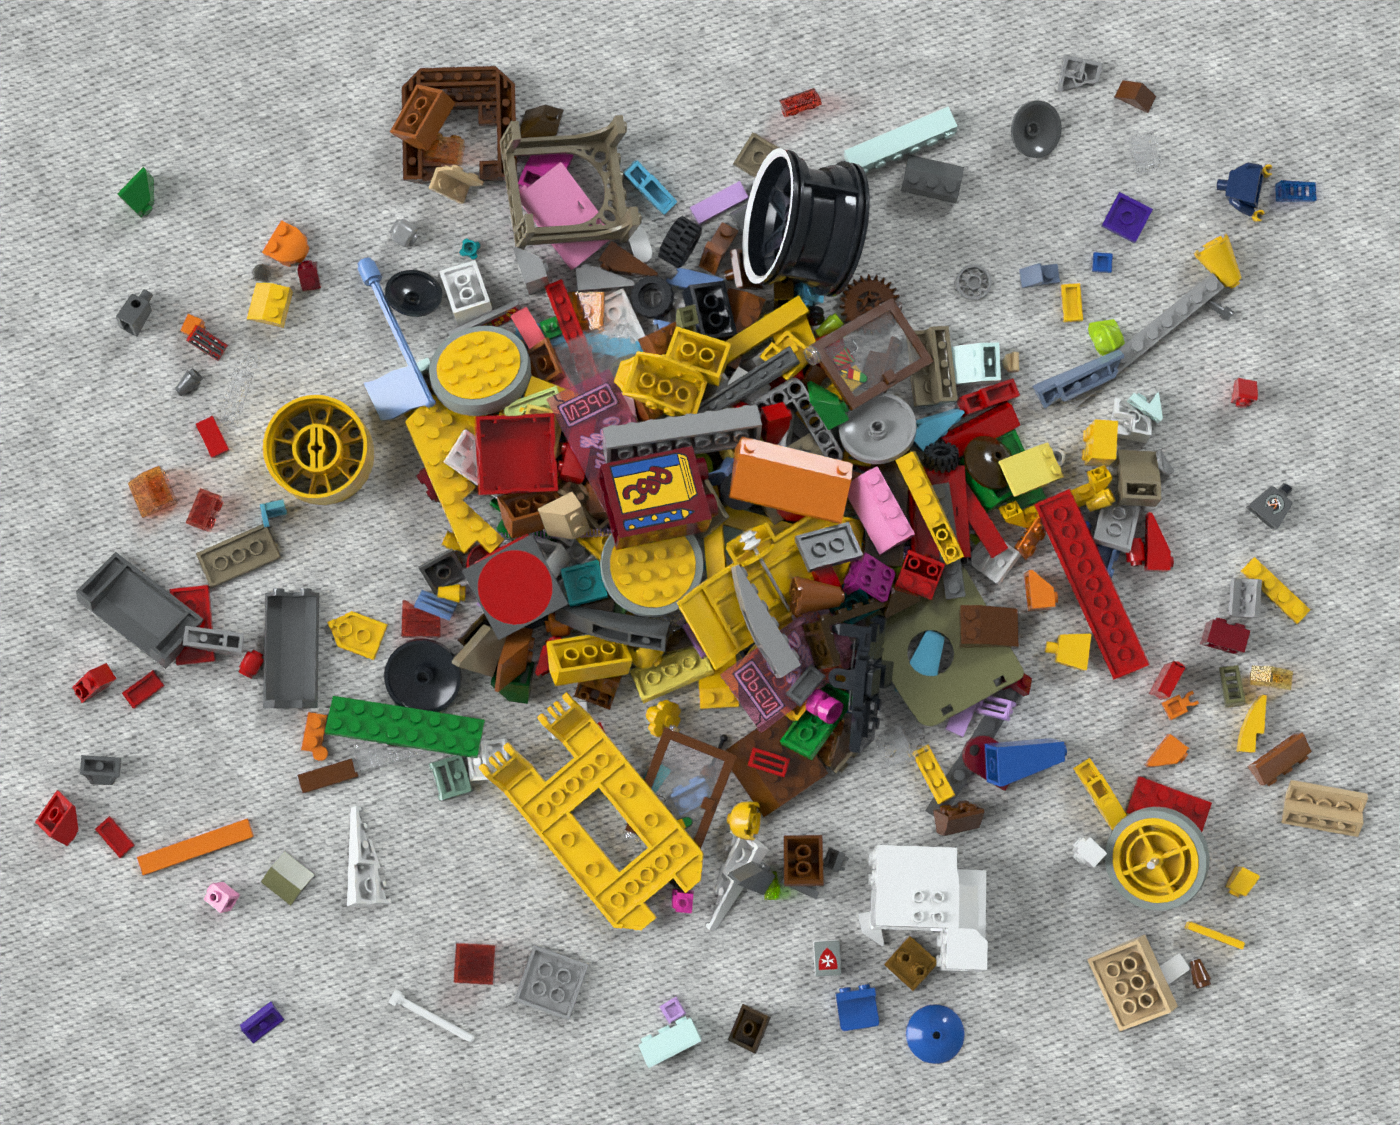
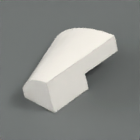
(1135, 425)

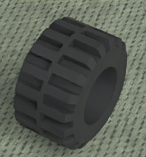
(680, 242)

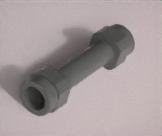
(1225, 313)

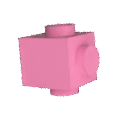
(221, 897)

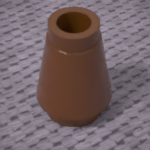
(1199, 974)

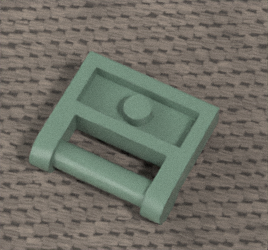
(456, 774)

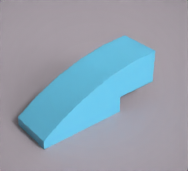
(649, 187)

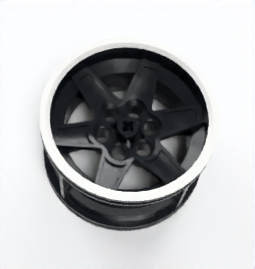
(805, 223)

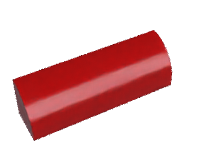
(990, 423)

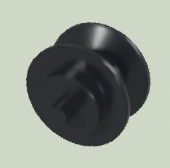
(815, 316)

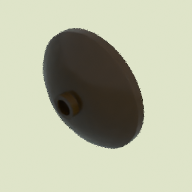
(983, 459)

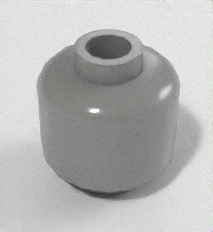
(404, 232)

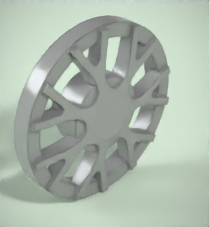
(973, 282)

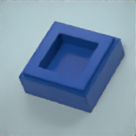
(1102, 262)

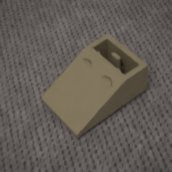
(1138, 478)

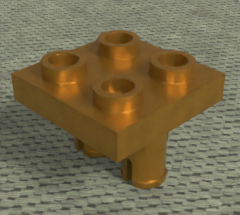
(911, 963)

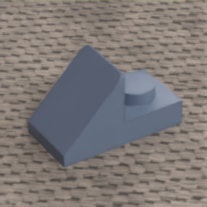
(1039, 275)

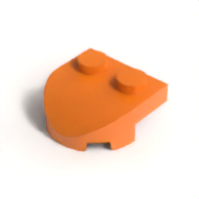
(287, 245)

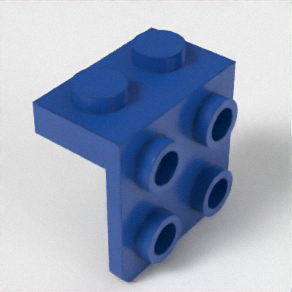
(857, 1007)

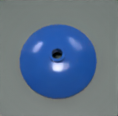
(921, 1029)

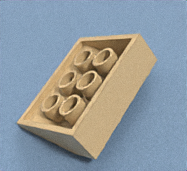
(1132, 983)

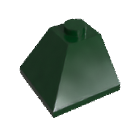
(519, 688)

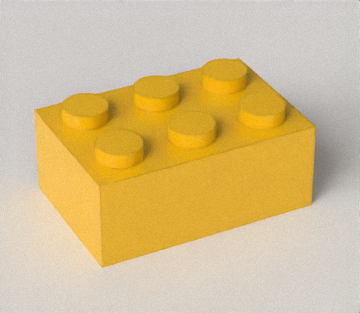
(1100, 443)

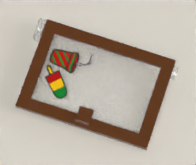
(870, 354)
(688, 781)

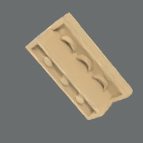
(1324, 808)

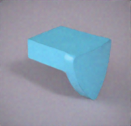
(272, 510)

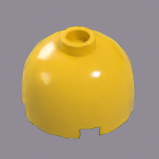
(646, 658)
(745, 820)

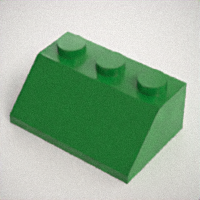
(988, 498)

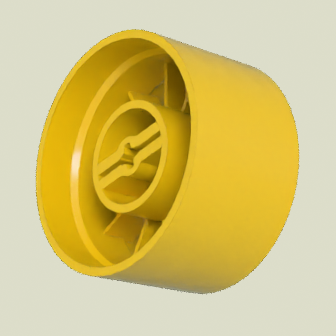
(318, 432)

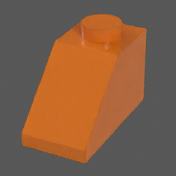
(1168, 752)

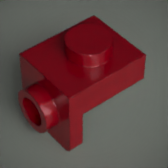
(309, 275)
(1021, 686)

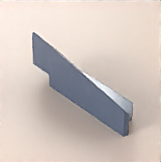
(1079, 379)

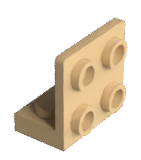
(453, 182)

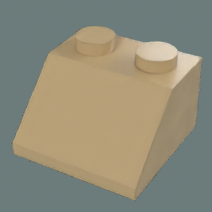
(564, 517)

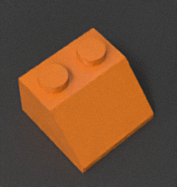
(1039, 593)

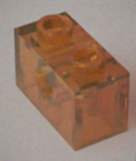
(452, 155)

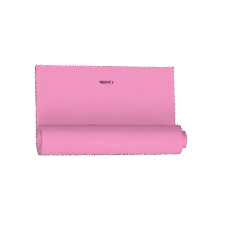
(555, 203)

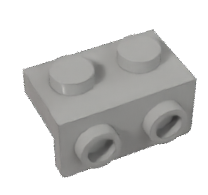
(1245, 598)

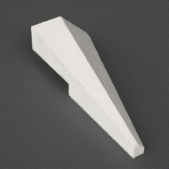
(740, 853)
(363, 878)

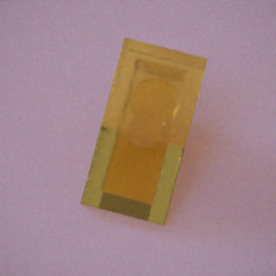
(1271, 677)

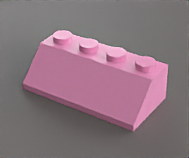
(879, 511)

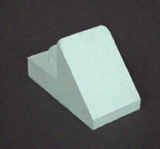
(1152, 409)

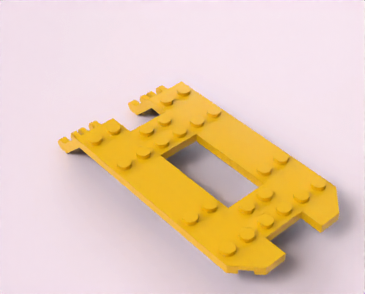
(549, 807)

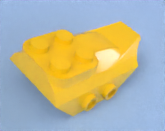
(662, 383)

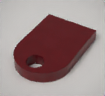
(977, 763)

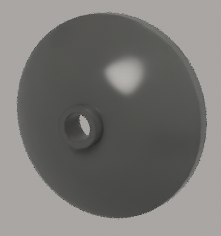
(1044, 132)

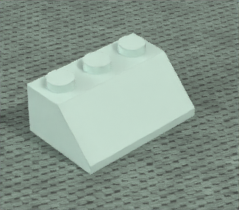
(669, 1041)

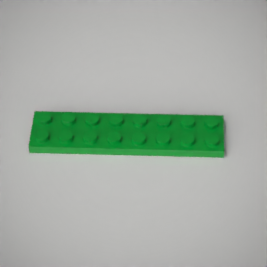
(405, 727)

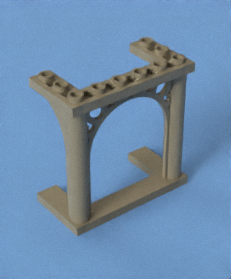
(601, 140)

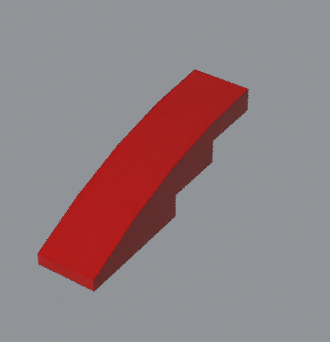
(984, 526)

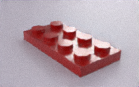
(199, 601)
(1152, 794)

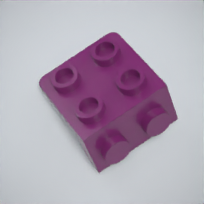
(869, 576)

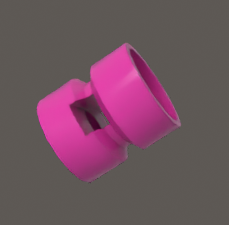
(824, 706)

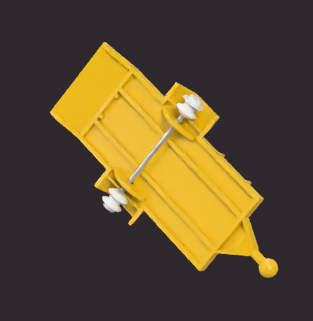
(714, 606)

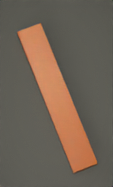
(195, 846)

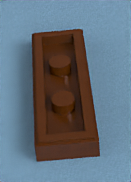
(327, 776)

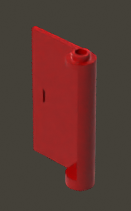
(923, 541)

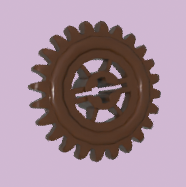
(863, 287)

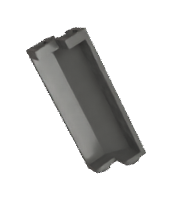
(291, 649)

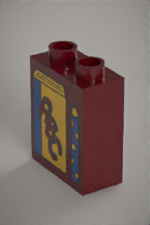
(656, 497)

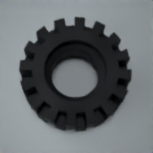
(941, 457)

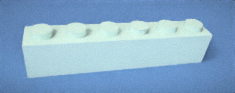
(903, 140)

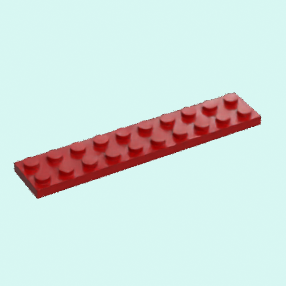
(1092, 584)

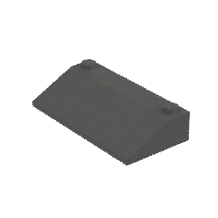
(138, 609)

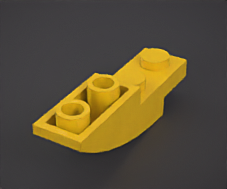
(1100, 792)

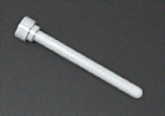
(399, 999)

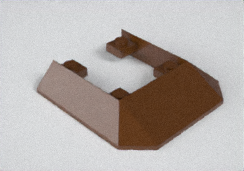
(470, 88)

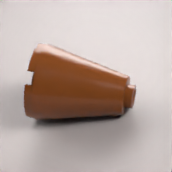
(813, 596)

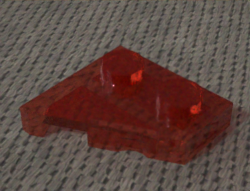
(419, 623)

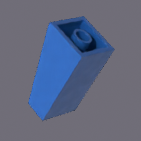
(1018, 759)

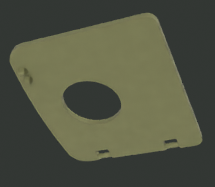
(971, 671)

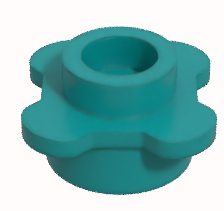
(469, 243)

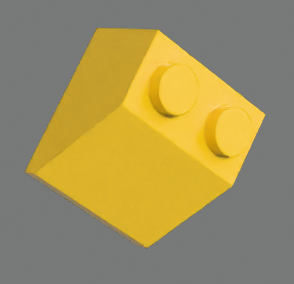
(270, 304)

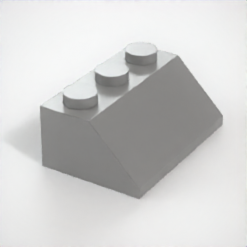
(534, 271)

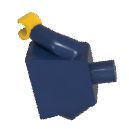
(1244, 188)

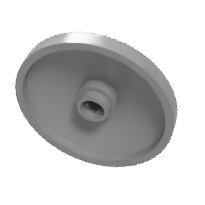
(879, 430)

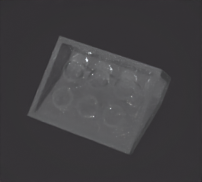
(596, 351)

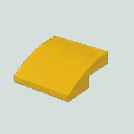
(782, 343)

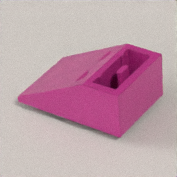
(540, 165)

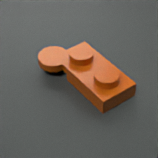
(314, 735)

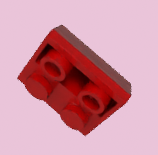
(920, 574)

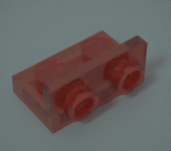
(800, 102)
(204, 510)

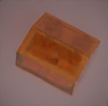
(152, 491)

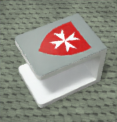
(827, 958)

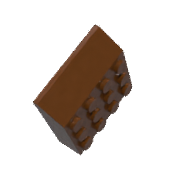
(766, 788)

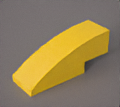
(1253, 724)

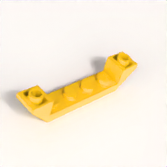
(1098, 479)

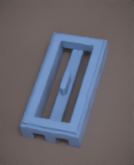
(436, 603)

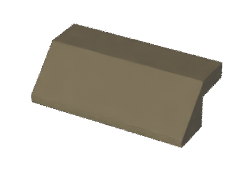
(935, 382)

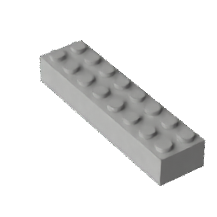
(702, 431)

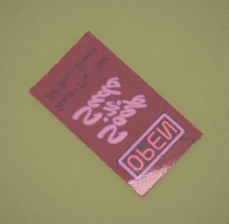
(583, 415)
(760, 690)

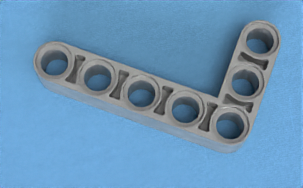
(806, 414)

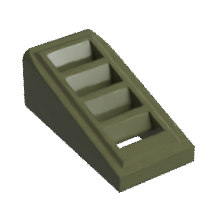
(1227, 701)

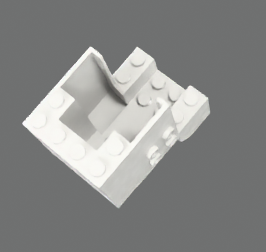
(926, 892)

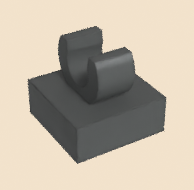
(834, 860)

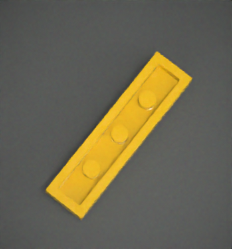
(1276, 591)

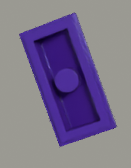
(261, 1022)

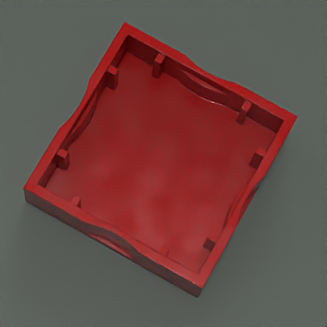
(515, 454)

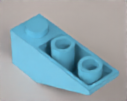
(935, 427)

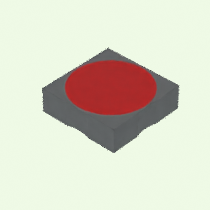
(515, 586)

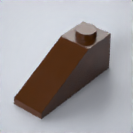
(623, 263)

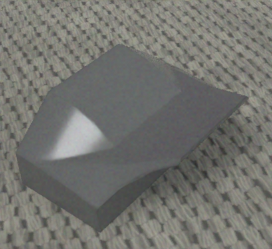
(100, 769)

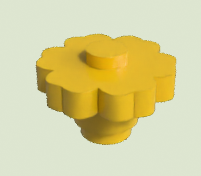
(662, 716)

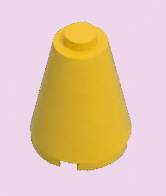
(1220, 260)

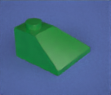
(139, 193)
(827, 405)

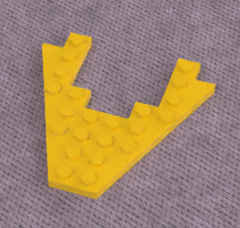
(434, 435)

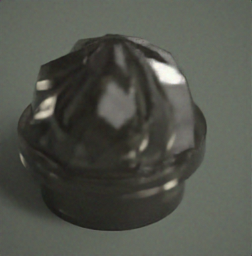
(261, 273)

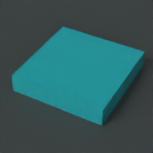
(584, 583)

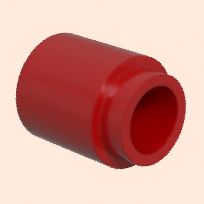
(1137, 553)
(251, 663)

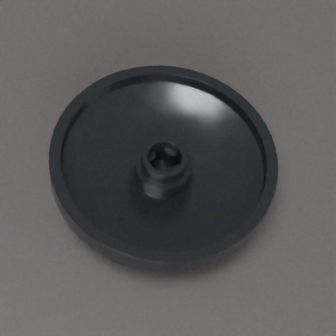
(422, 675)

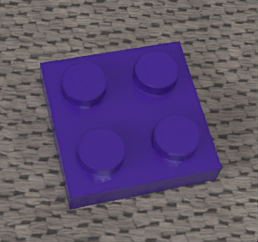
(1127, 217)

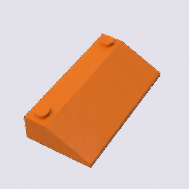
(790, 480)

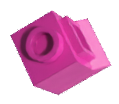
(682, 901)

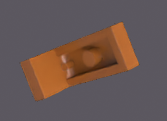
(717, 248)

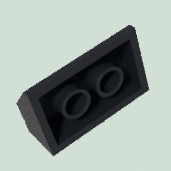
(712, 309)

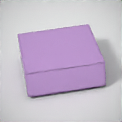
(672, 1010)

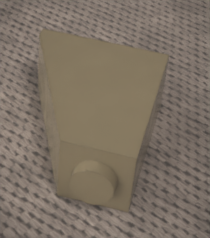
(481, 652)

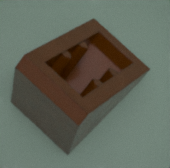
(1136, 95)

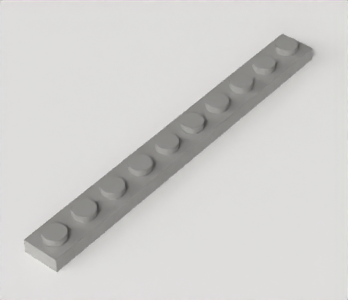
(1161, 327)

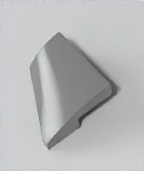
(1085, 72)

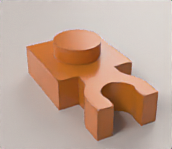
(1177, 706)

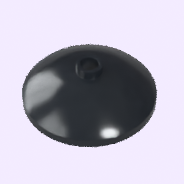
(413, 293)

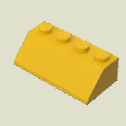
(586, 659)

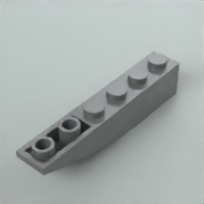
(616, 627)

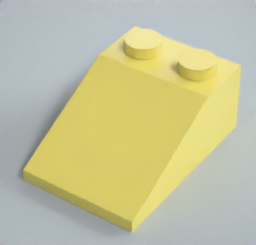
(1031, 469)

